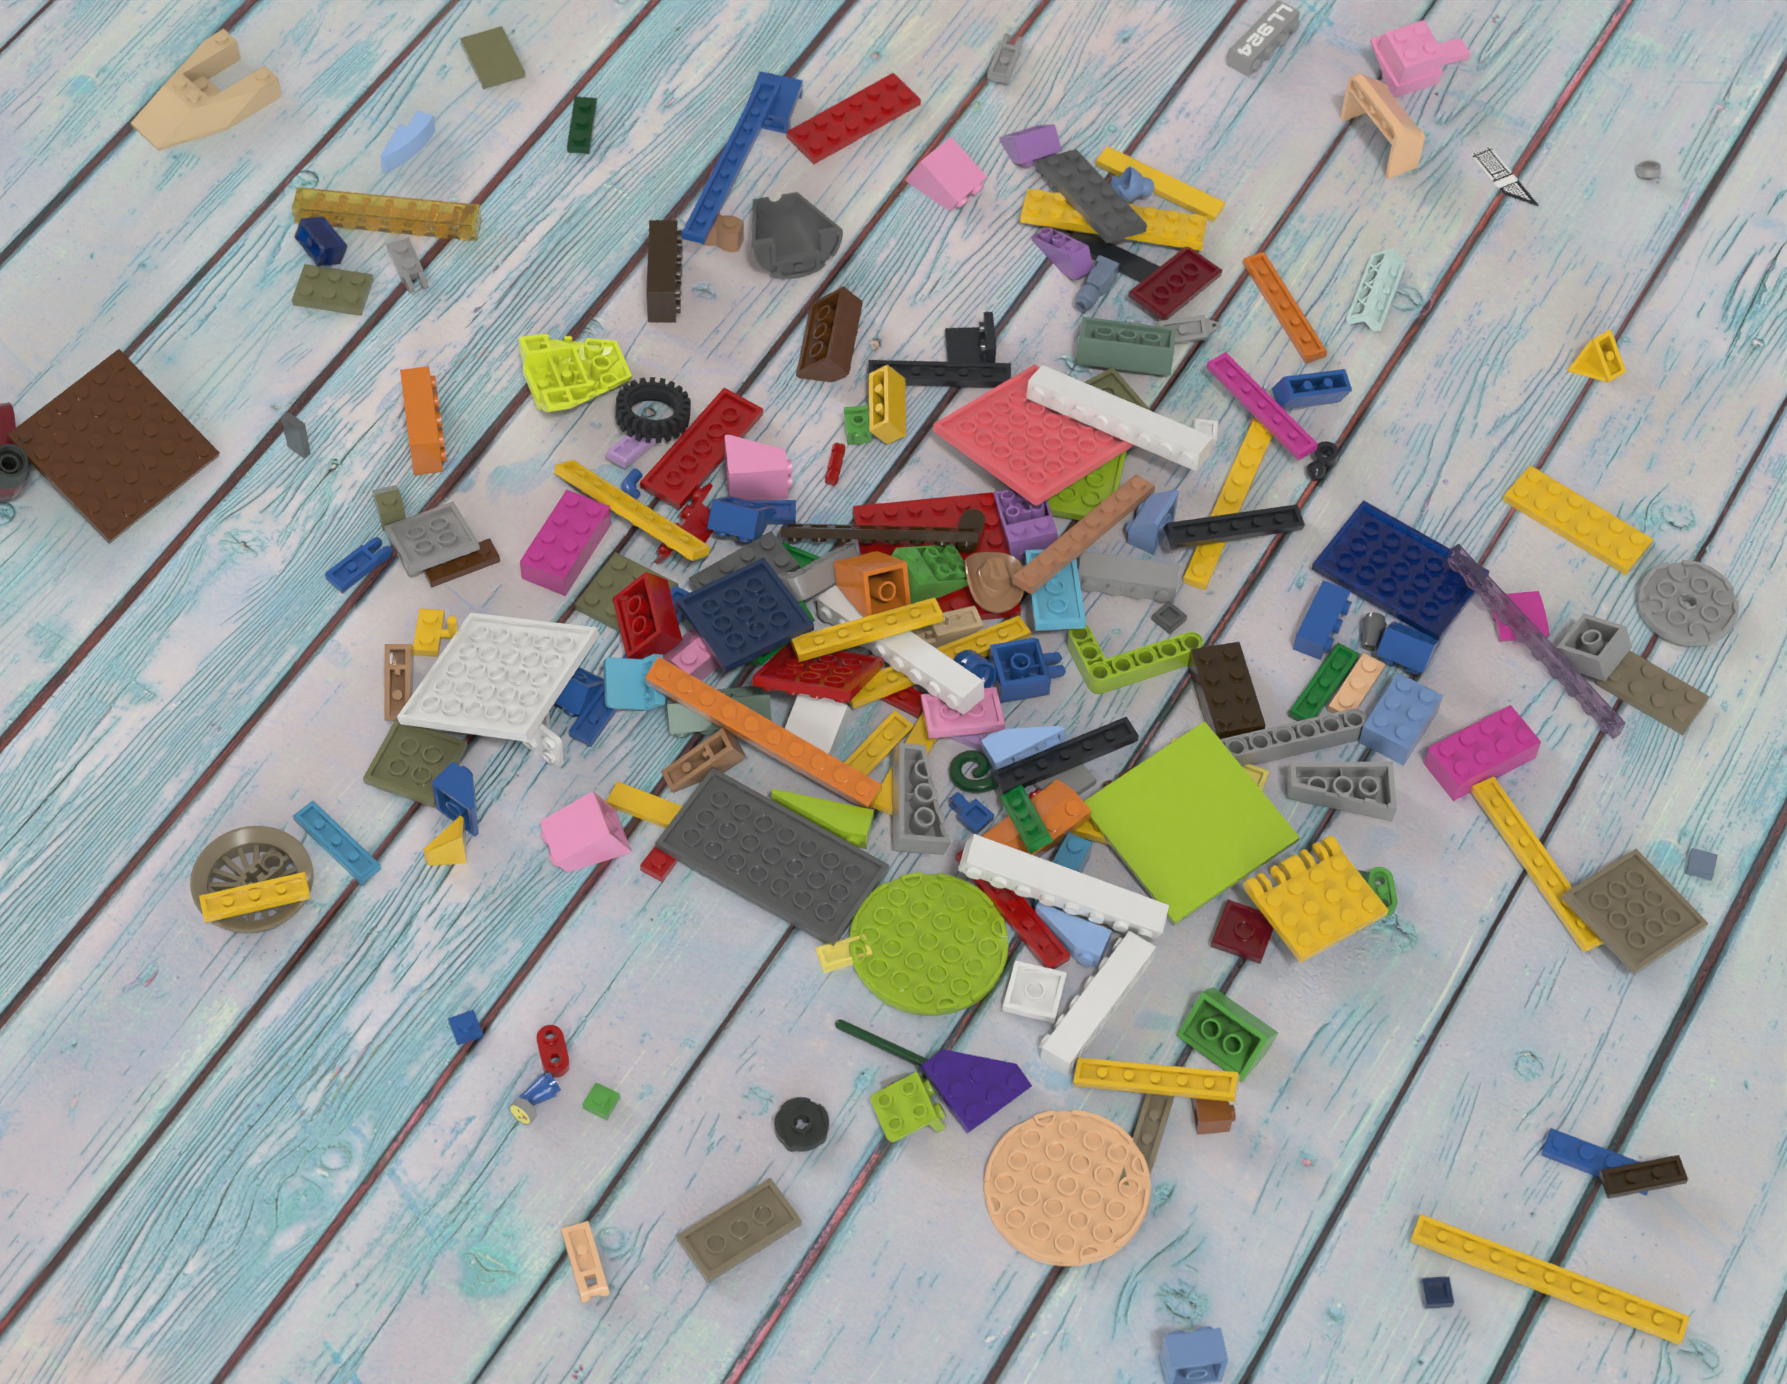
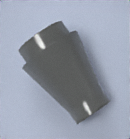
(1373, 628)

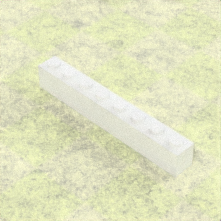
(1119, 418)
(912, 657)
(1063, 888)

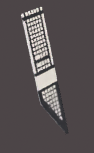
(1502, 176)

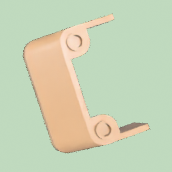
(1374, 98)

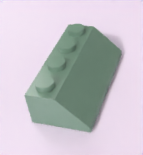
(1126, 346)
(683, 720)

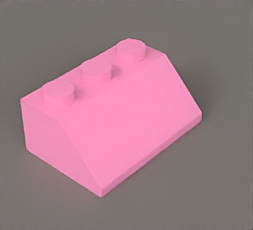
(692, 656)

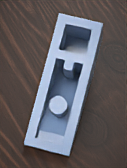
(1018, 743)
(1081, 938)

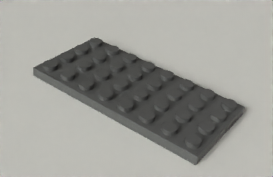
(772, 856)

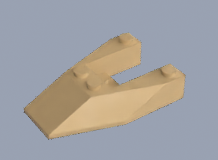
(194, 107)

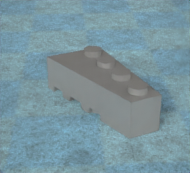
(1345, 786)

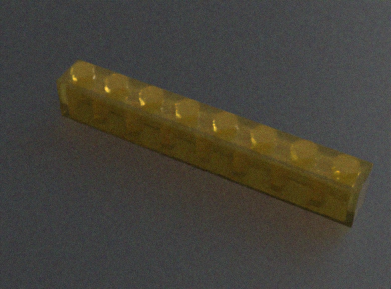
(389, 213)

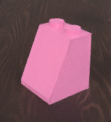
(947, 175)
(756, 470)
(584, 834)

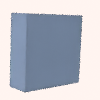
(1701, 864)

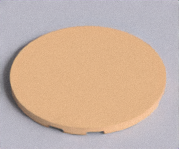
(1059, 1188)

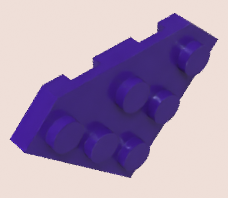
(974, 1085)

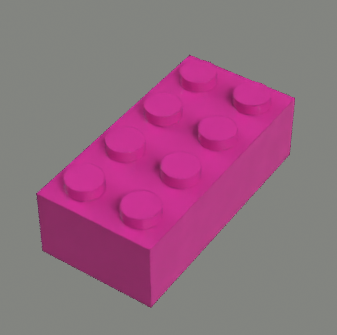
(565, 542)
(1481, 752)

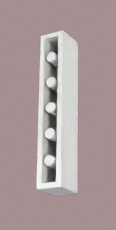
(1097, 1003)

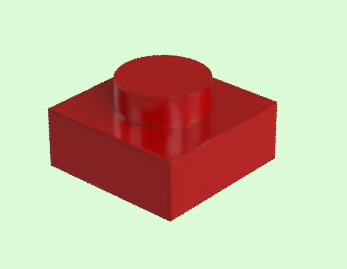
(658, 864)

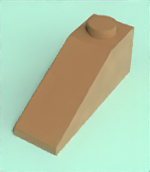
(398, 678)
(718, 751)

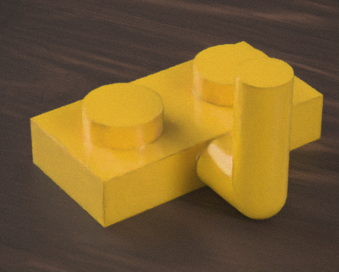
(430, 631)

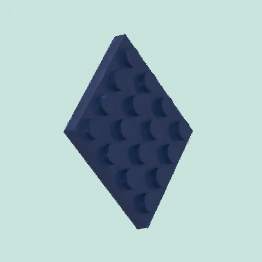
(744, 614)

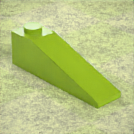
(840, 819)

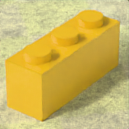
(887, 404)

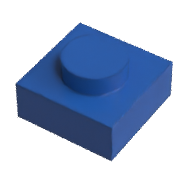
(465, 1027)

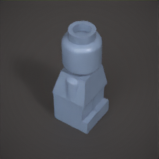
(1097, 284)

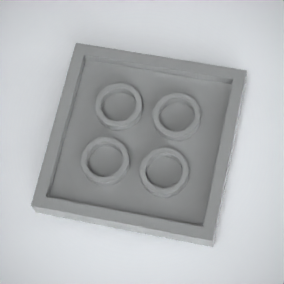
(432, 537)

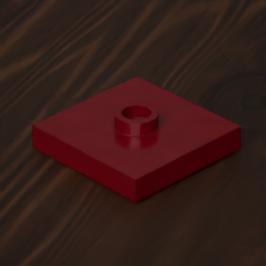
(1242, 932)

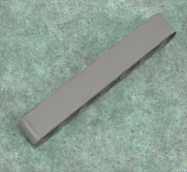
(1344, 727)

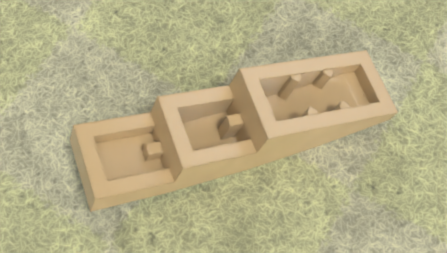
(955, 626)

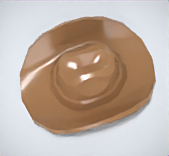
(991, 580)

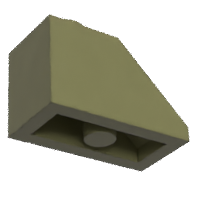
(389, 505)

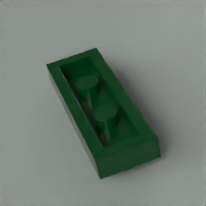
(582, 125)

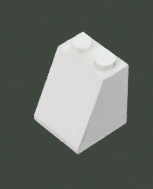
(820, 722)

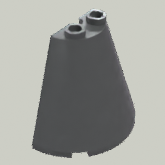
(792, 236)

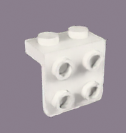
(547, 743)

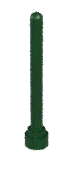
(880, 1042)

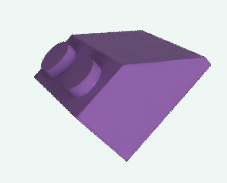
(1031, 144)

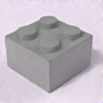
(1595, 646)

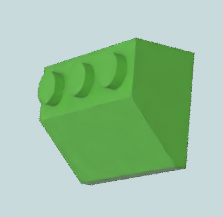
(1227, 1033)

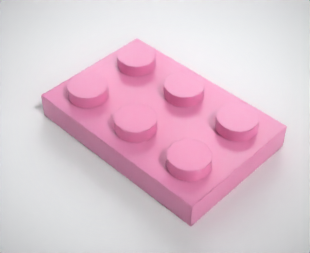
(946, 722)

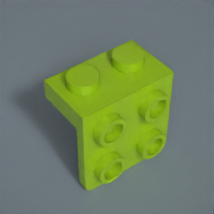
(908, 1107)

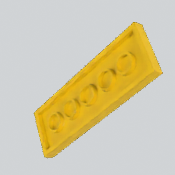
(1578, 520)

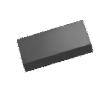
(296, 435)

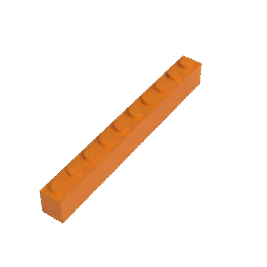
(763, 734)

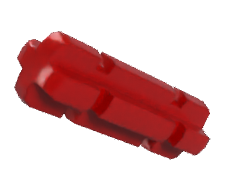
(835, 464)

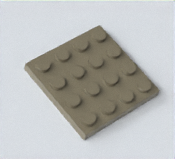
(1635, 911)

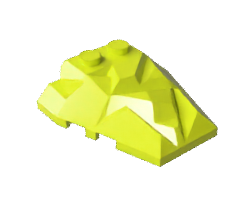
(570, 371)

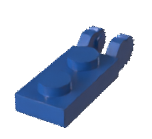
(358, 564)

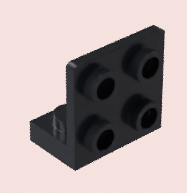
(972, 343)

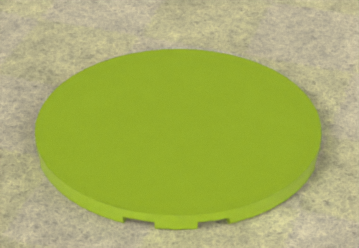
(931, 944)

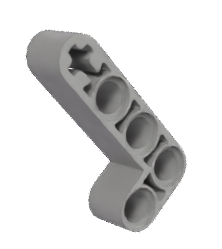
(817, 574)

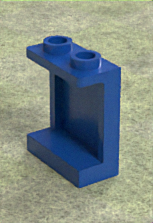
(782, 110)

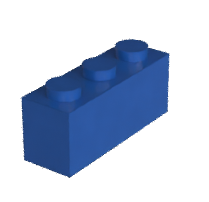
(1312, 389)
(1323, 620)

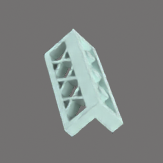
(1381, 289)

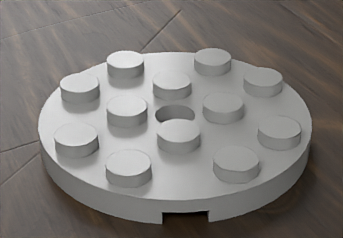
(1696, 625)

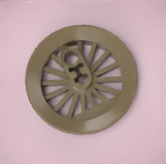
(280, 851)

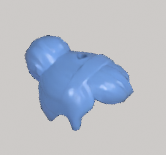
(1132, 185)

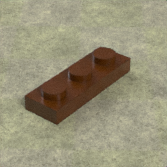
(463, 565)

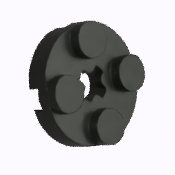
(801, 1139)

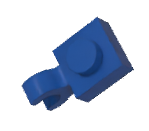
(972, 815)

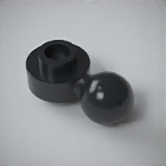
(1316, 469)

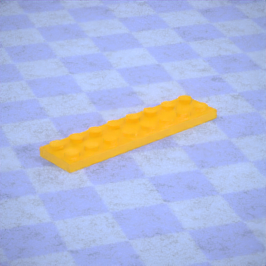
(1163, 226)

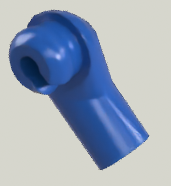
(629, 483)

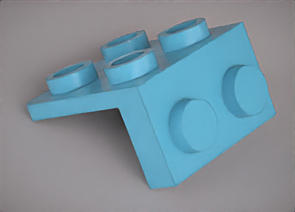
(627, 686)

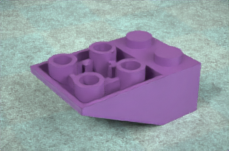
(1024, 523)

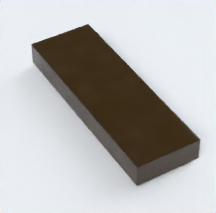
(1643, 1176)

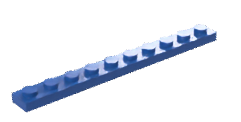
(731, 161)

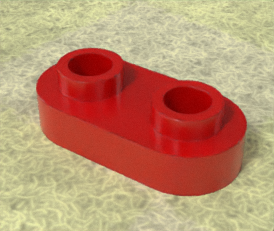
(553, 1049)

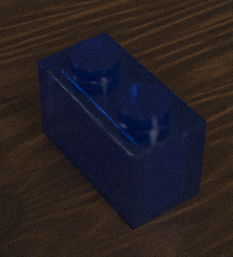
(320, 241)

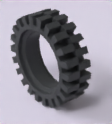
(650, 428)

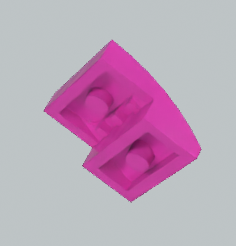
(1532, 606)

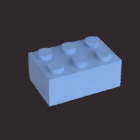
(1400, 719)

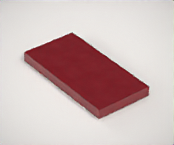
(1175, 283)

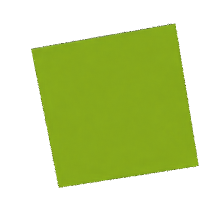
(1190, 822)

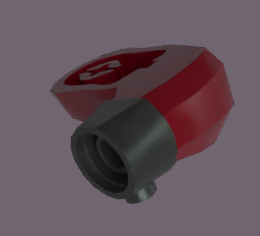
(12, 457)

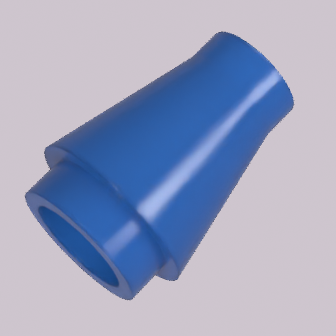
(541, 1089)

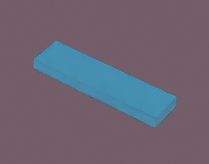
(337, 842)

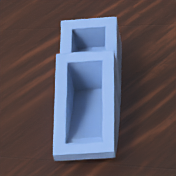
(407, 141)

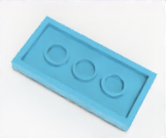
(1059, 600)

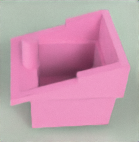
(1408, 58)

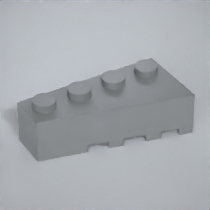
(916, 810)

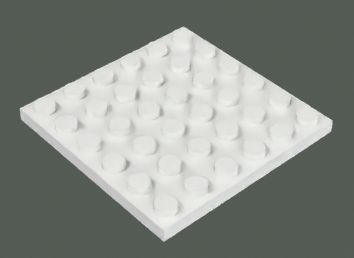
(498, 676)

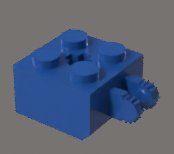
(1023, 669)

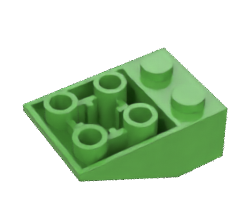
(932, 570)

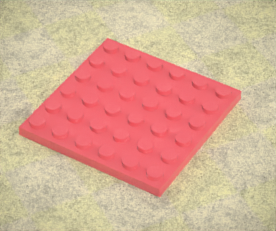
(1026, 442)

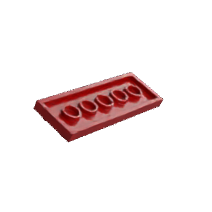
(853, 118)
(700, 448)

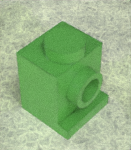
(857, 425)

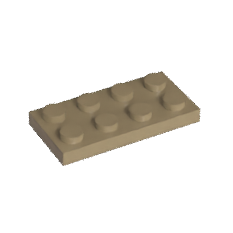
(1655, 692)
(739, 1230)

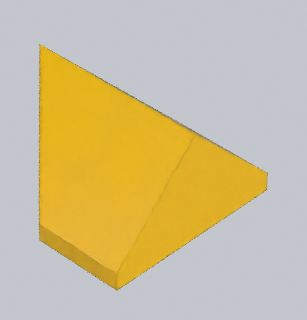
(1599, 359)
(448, 846)

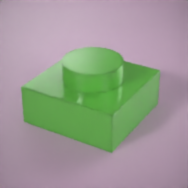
(601, 1101)

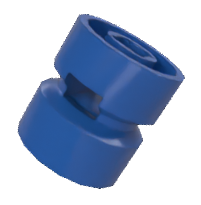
(978, 666)

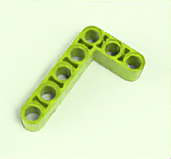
(1130, 661)

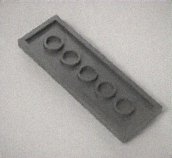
(1091, 196)

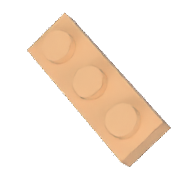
(1357, 684)

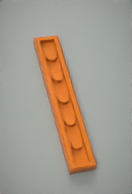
(1284, 307)

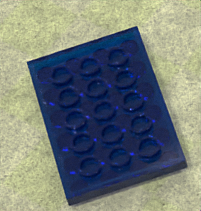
(1396, 570)

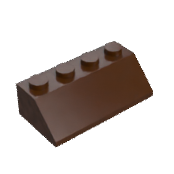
(830, 337)

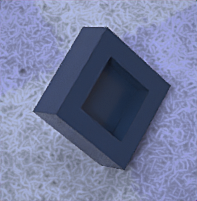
(1437, 1292)

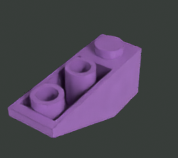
(1064, 252)

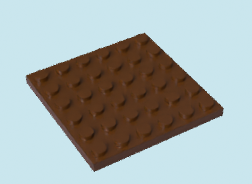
(113, 445)

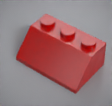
(647, 617)

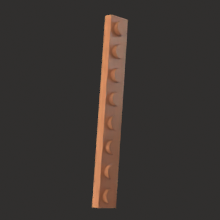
(1083, 534)

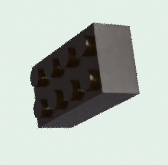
(664, 271)
(1225, 690)

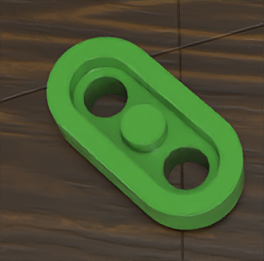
(1385, 892)

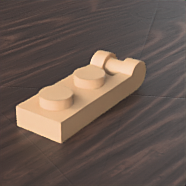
(584, 1260)

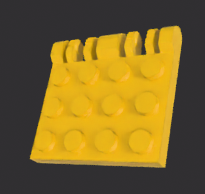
(1317, 903)

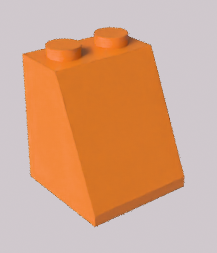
(873, 582)

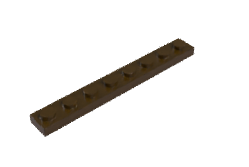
(869, 533)

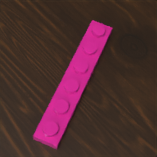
(1262, 406)

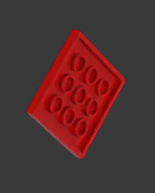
(831, 676)

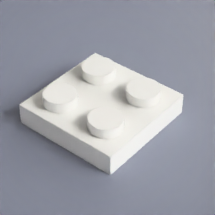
(1034, 991)

